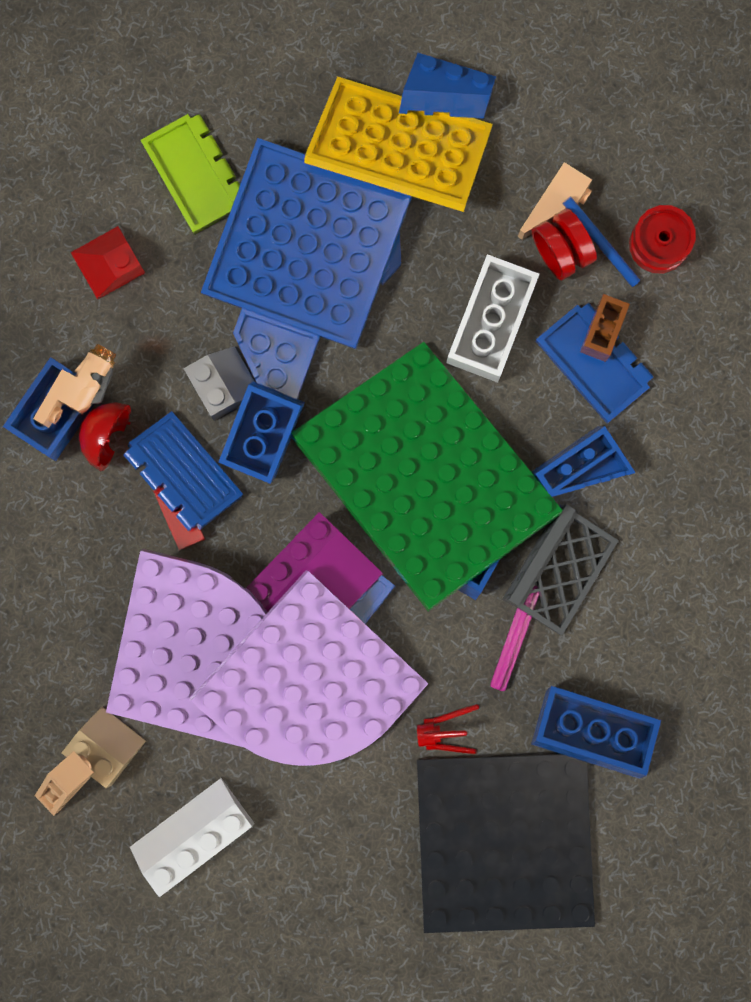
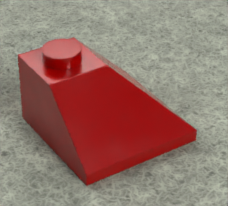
(107, 262)

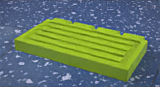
(191, 171)

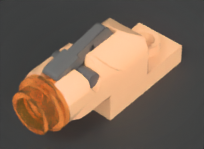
(79, 390)

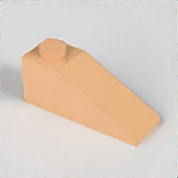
(565, 184)
(64, 782)

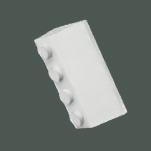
(190, 837)

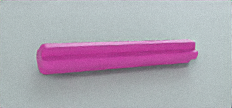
(513, 644)

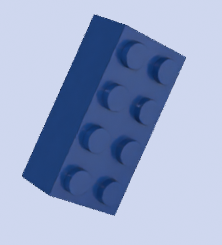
(596, 732)

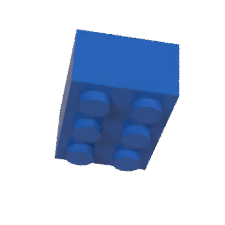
(21, 423)
(261, 432)

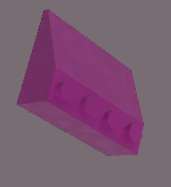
(326, 556)

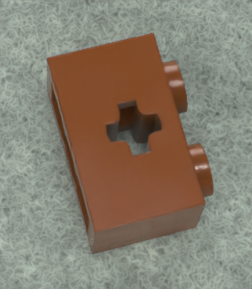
(604, 328)

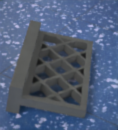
(539, 558)

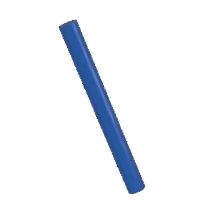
(602, 242)

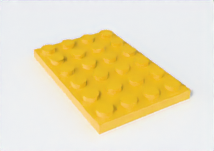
(406, 153)

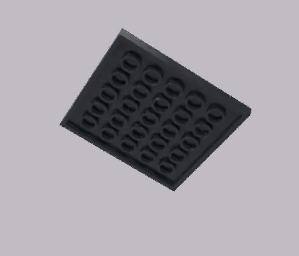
(505, 843)

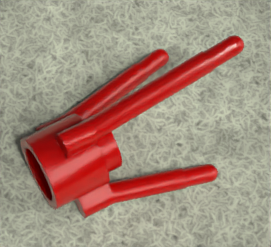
(430, 735)

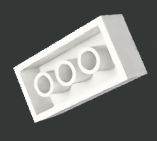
(492, 318)

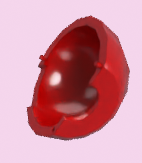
(98, 428)

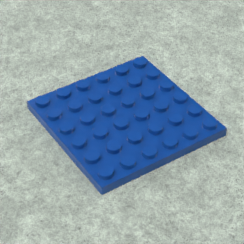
(305, 245)

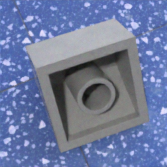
(220, 381)

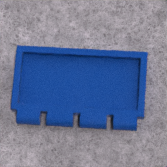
(605, 385)
(184, 471)

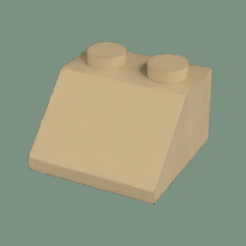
(106, 745)

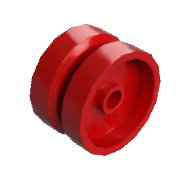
(677, 235)
(564, 244)

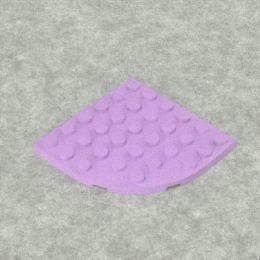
(174, 637)
(308, 682)

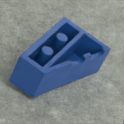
(446, 87)
(584, 463)

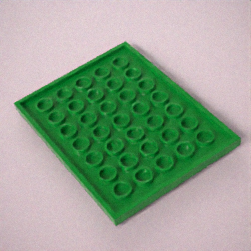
(426, 475)

